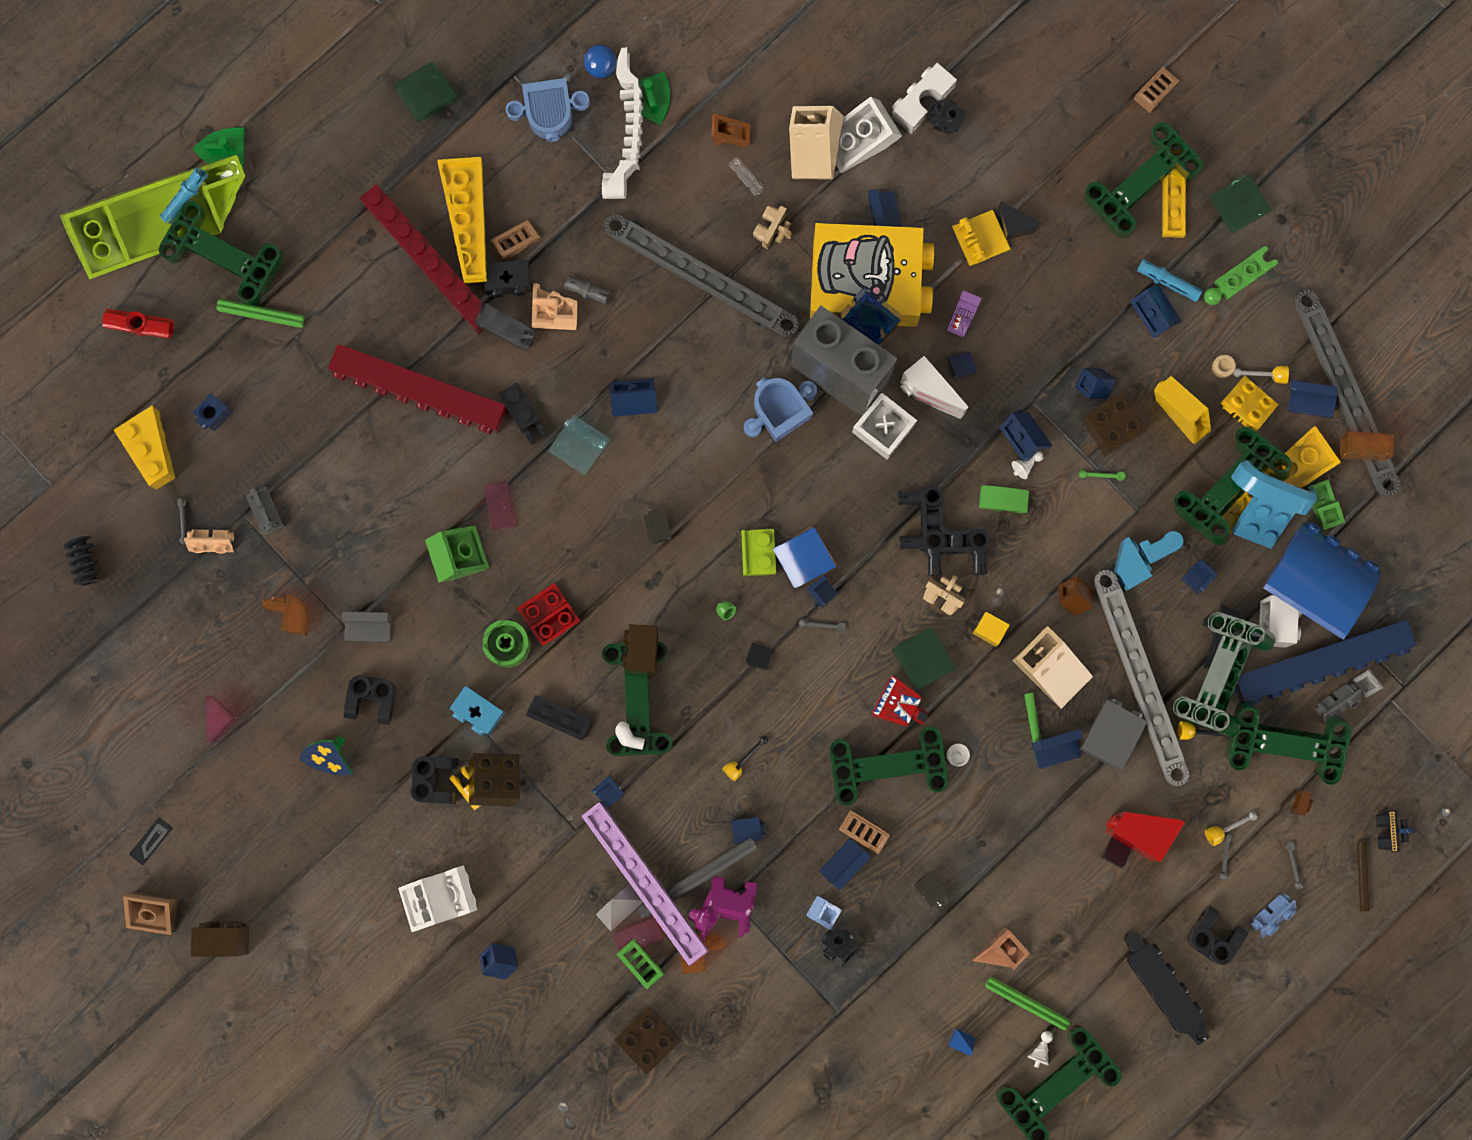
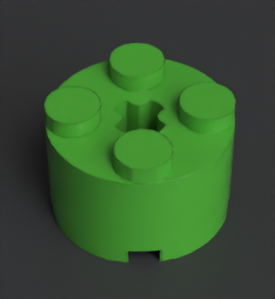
(505, 656)

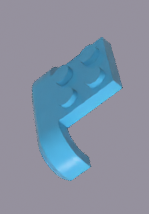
(1271, 506)

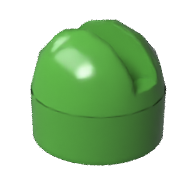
(725, 610)

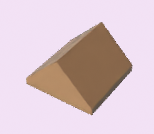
(150, 912)

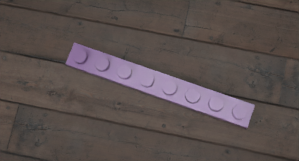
(645, 883)

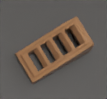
(1147, 103)
(517, 247)
(882, 840)

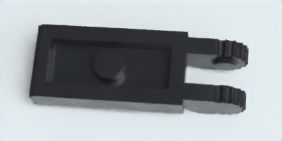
(521, 411)

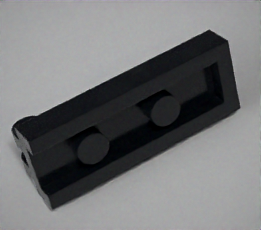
(505, 327)
(558, 717)

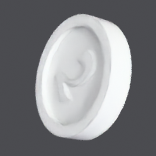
(957, 755)

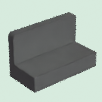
(367, 626)

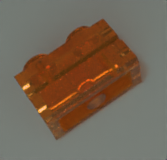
(1367, 446)

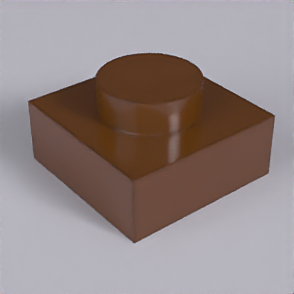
(1302, 803)

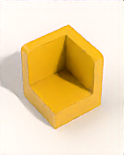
(991, 629)

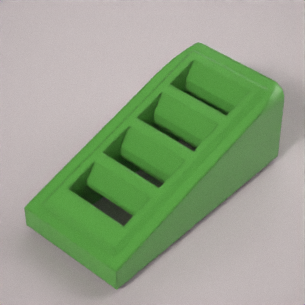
(634, 969)

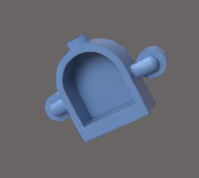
(548, 107)
(780, 407)

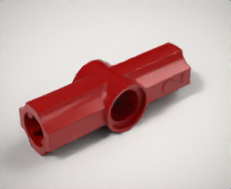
(125, 322)

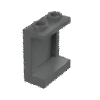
(1113, 734)

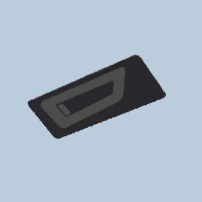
(150, 841)

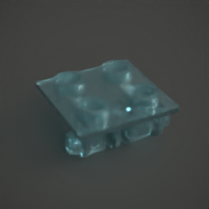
(578, 444)

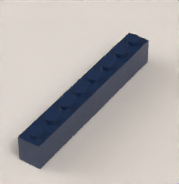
(1325, 661)

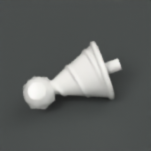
(1023, 468)
(1040, 1053)

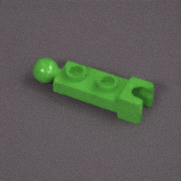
(1239, 277)

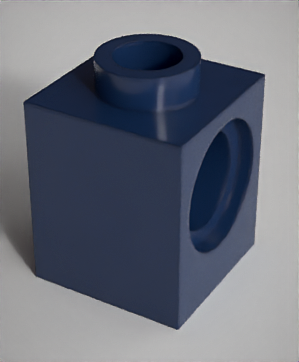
(209, 403)
(747, 829)

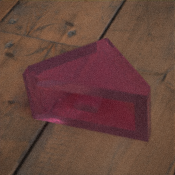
(218, 719)

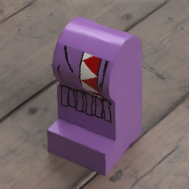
(964, 313)

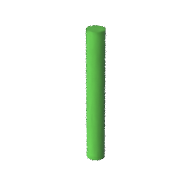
(1032, 716)

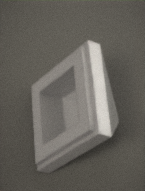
(1367, 683)

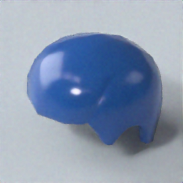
(600, 61)

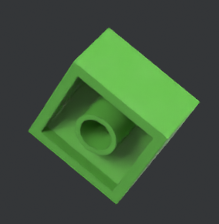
(456, 553)

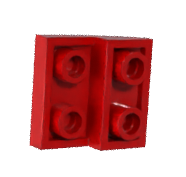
(548, 614)

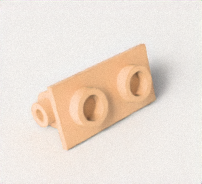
(199, 541)

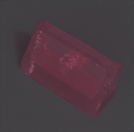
(499, 506)
(644, 933)

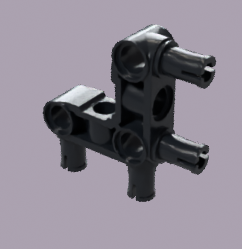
(950, 541)

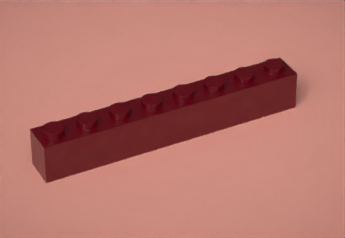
(423, 255)
(417, 389)

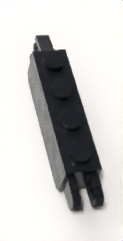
(1164, 988)

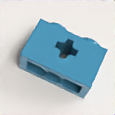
(489, 716)

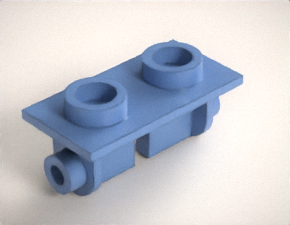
(1281, 910)

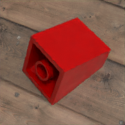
(1144, 833)

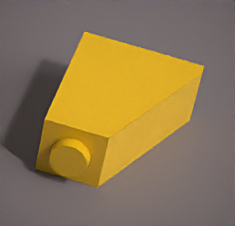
(1183, 409)

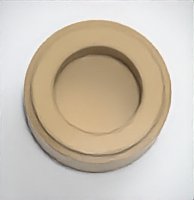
(1223, 366)

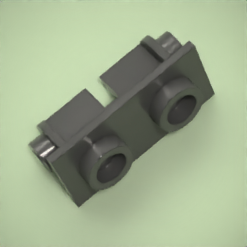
(264, 510)
(1346, 698)

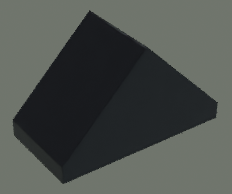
(1015, 222)

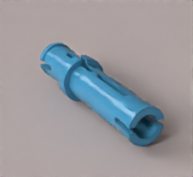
(188, 189)
(1165, 278)

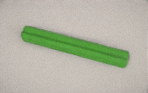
(260, 313)
(1027, 1003)

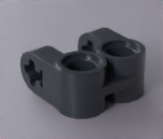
(371, 693)
(430, 779)
(1212, 942)

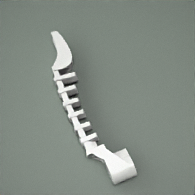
(615, 184)

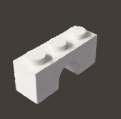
(934, 83)

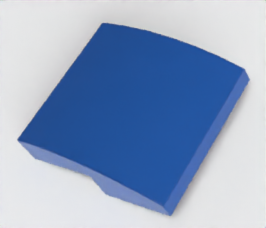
(804, 557)

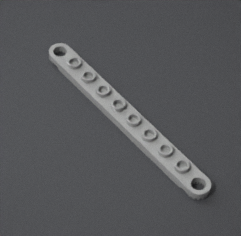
(1141, 678)

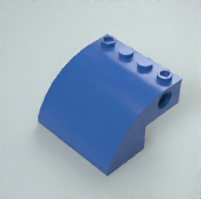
(1323, 579)

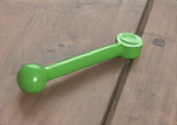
(1119, 476)

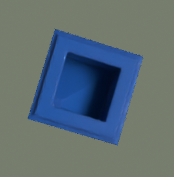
(962, 1041)

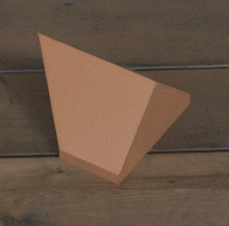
(1003, 951)

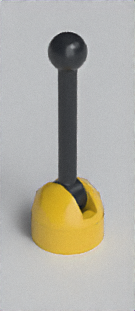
(1187, 730)
(734, 769)

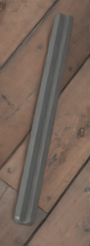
(706, 872)

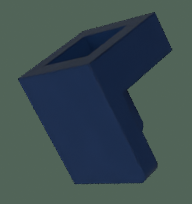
(1095, 383)
(1199, 576)
(822, 592)
(608, 792)
(498, 961)

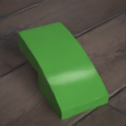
(1003, 499)
(1326, 508)

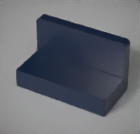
(884, 208)
(1155, 311)
(633, 397)
(1312, 399)
(1024, 435)
(1057, 749)
(844, 864)

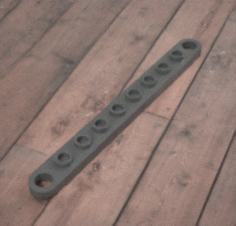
(701, 275)
(1341, 376)

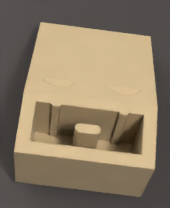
(814, 141)
(1053, 667)

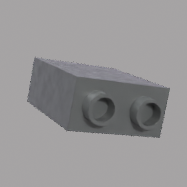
(842, 361)

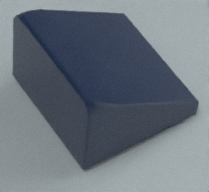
(962, 365)

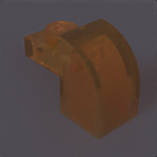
(295, 613)
(712, 943)

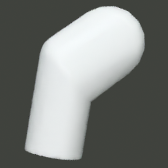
(626, 737)

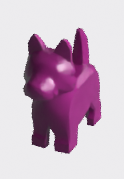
(725, 904)

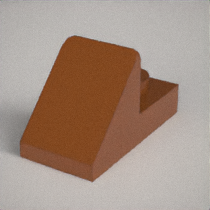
(730, 131)

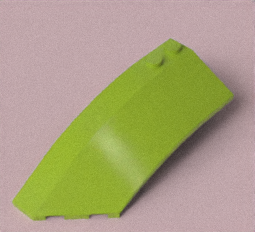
(130, 225)

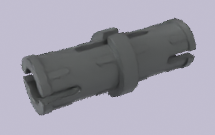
(587, 289)

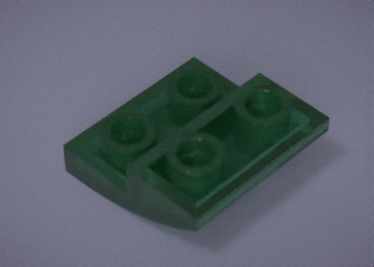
(425, 91)
(1240, 203)
(923, 659)

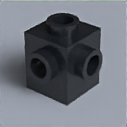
(946, 116)
(838, 946)

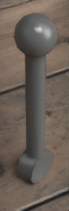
(181, 503)
(840, 627)
(1289, 846)
(1223, 875)

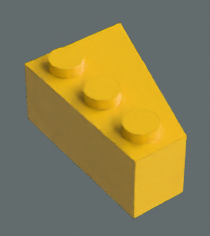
(147, 447)

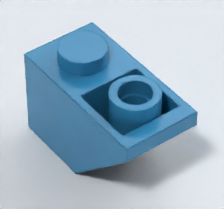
(1129, 565)

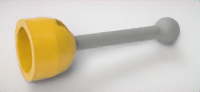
(1279, 374)
(1216, 834)

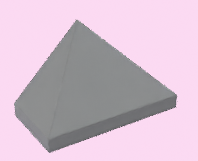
(619, 907)

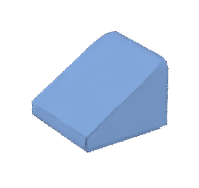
(823, 912)

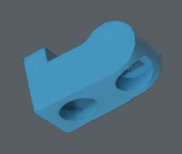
(1167, 545)

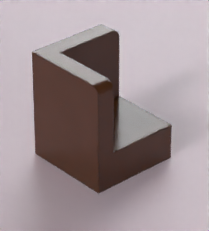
(1076, 596)

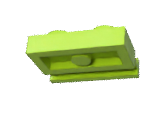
(758, 552)

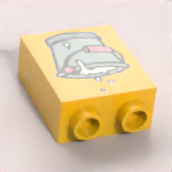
(874, 256)

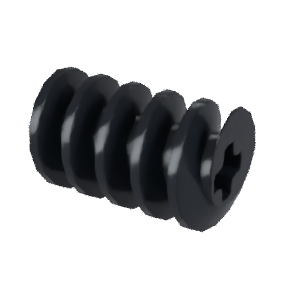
(81, 561)

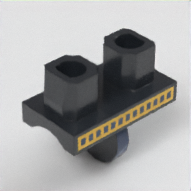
(1390, 820)

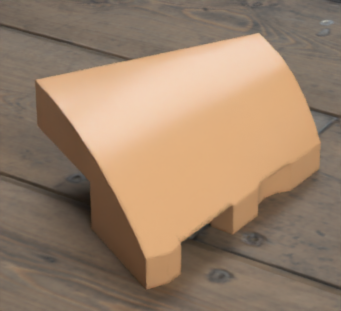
(553, 310)

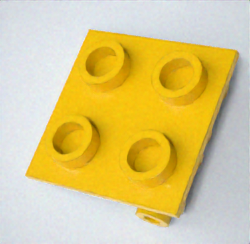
(981, 237)
(1249, 403)

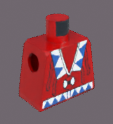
(899, 704)

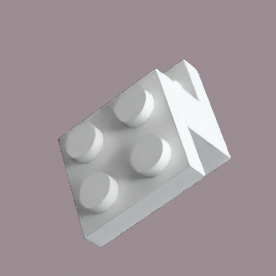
(438, 898)

